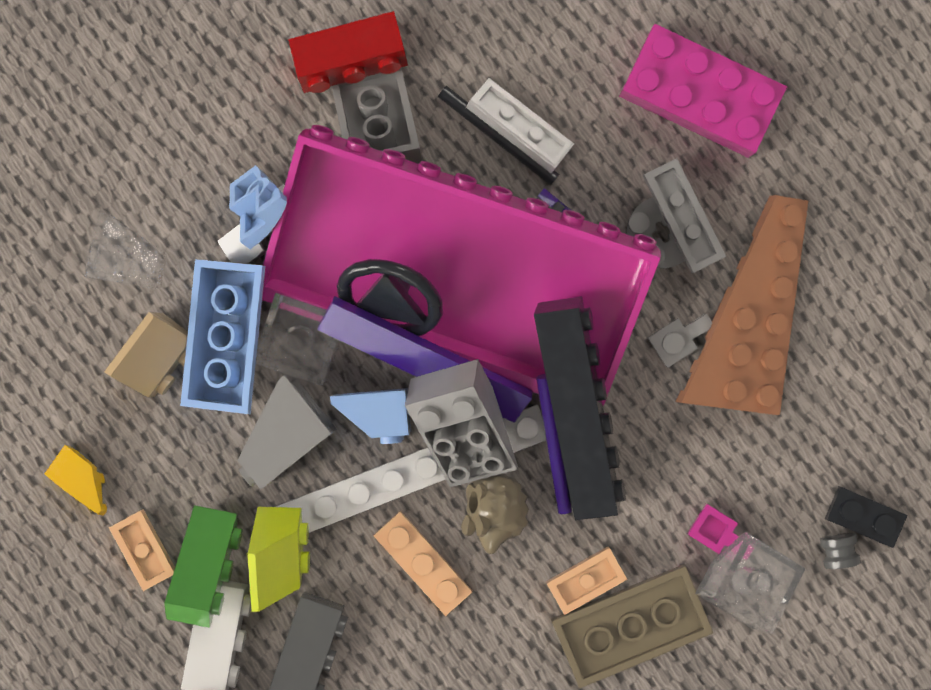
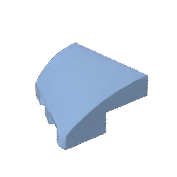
(257, 204)

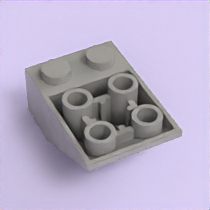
(461, 423)

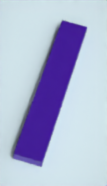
(410, 351)

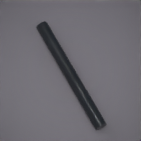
(459, 105)

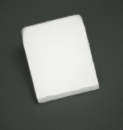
(237, 251)

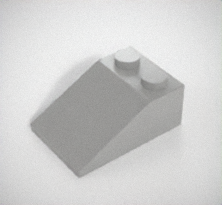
(378, 113)

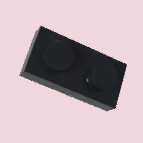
(866, 517)

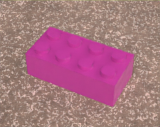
(703, 91)

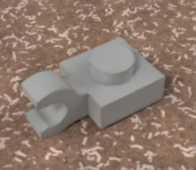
(675, 340)

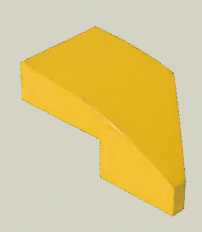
(78, 478)

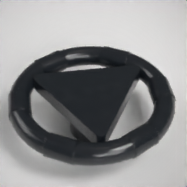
(389, 294)

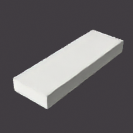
(519, 125)

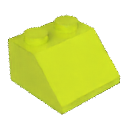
(276, 555)

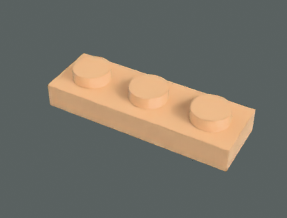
(423, 563)

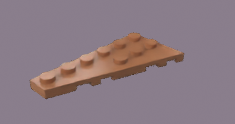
(751, 330)

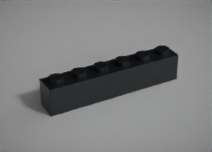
(578, 407)

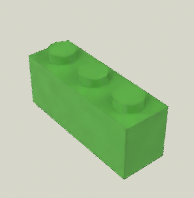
(203, 567)

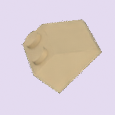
(150, 355)

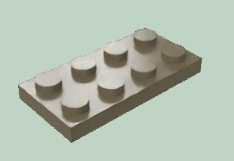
(632, 626)

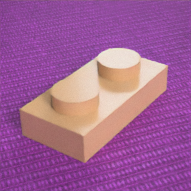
(143, 549)
(586, 580)

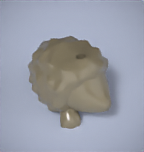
(495, 510)

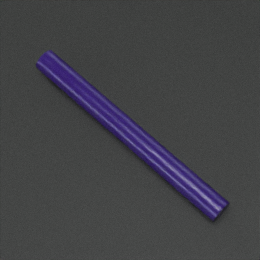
(555, 456)

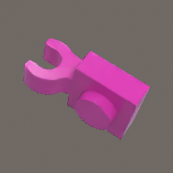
(713, 529)

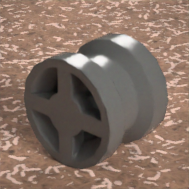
(840, 551)

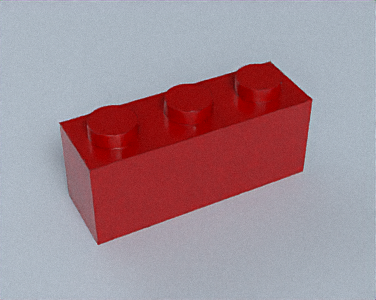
(348, 53)

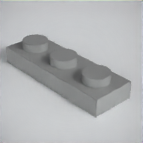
(684, 216)

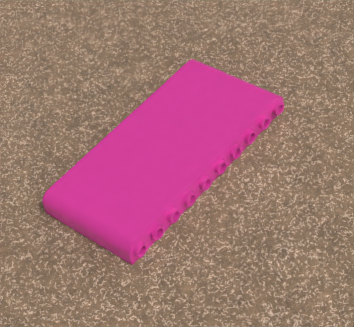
(473, 242)

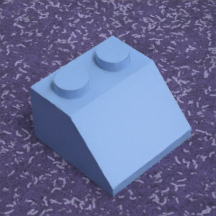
(377, 413)

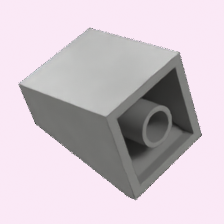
(284, 433)

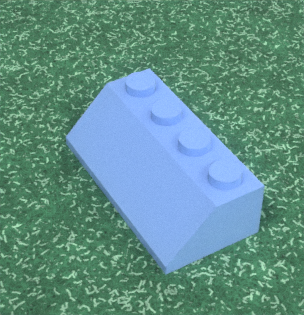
(222, 336)

